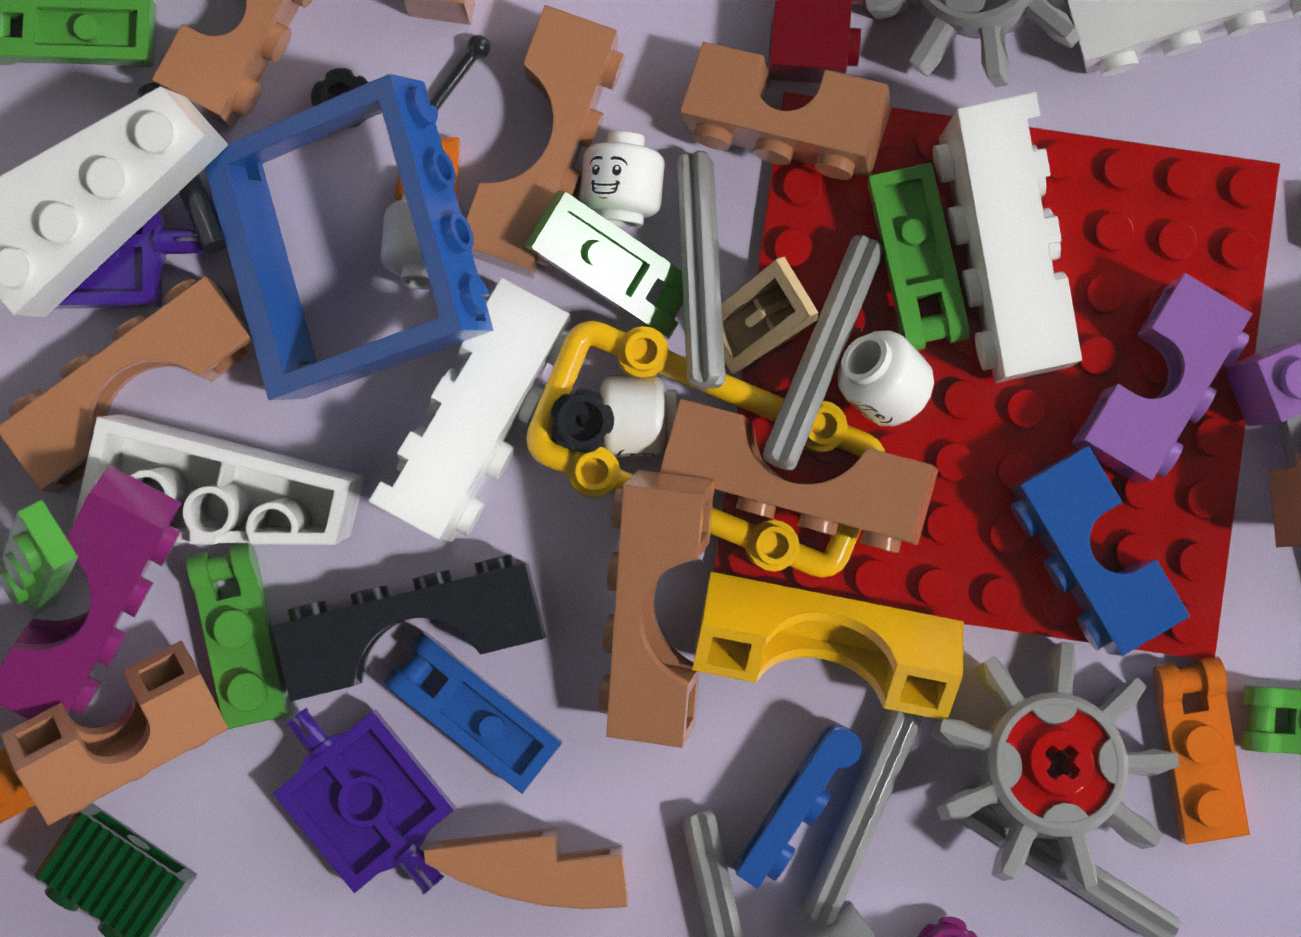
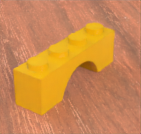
(901, 653)

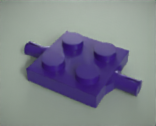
(135, 270)
(364, 800)

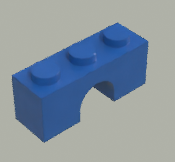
(1118, 607)

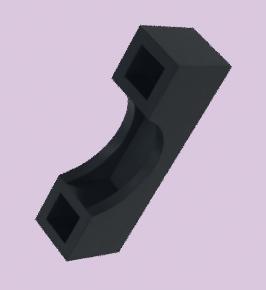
(331, 649)

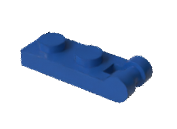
(475, 714)
(799, 802)

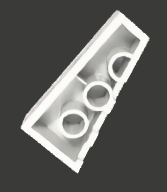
(1123, 31)
(93, 193)
(1007, 239)
(475, 416)
(225, 486)

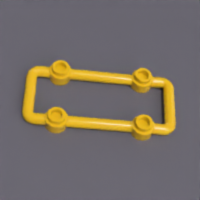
(643, 355)

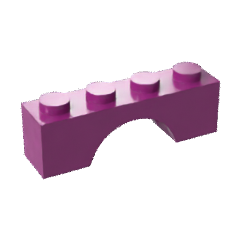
(115, 541)

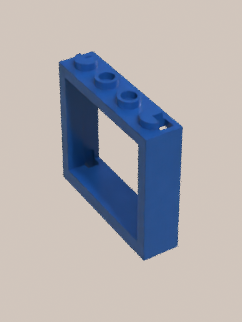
(262, 260)

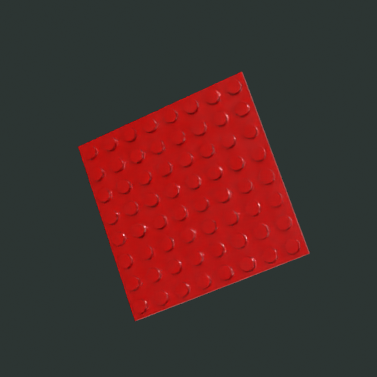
(1127, 229)

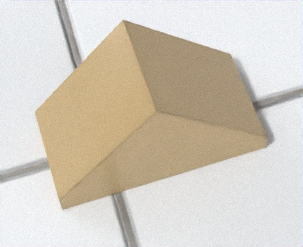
(765, 316)

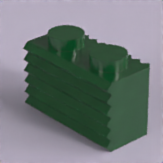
(113, 875)

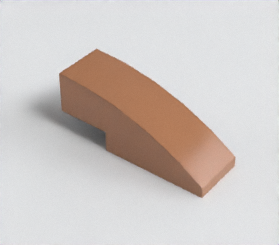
(533, 870)

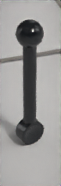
(477, 48)

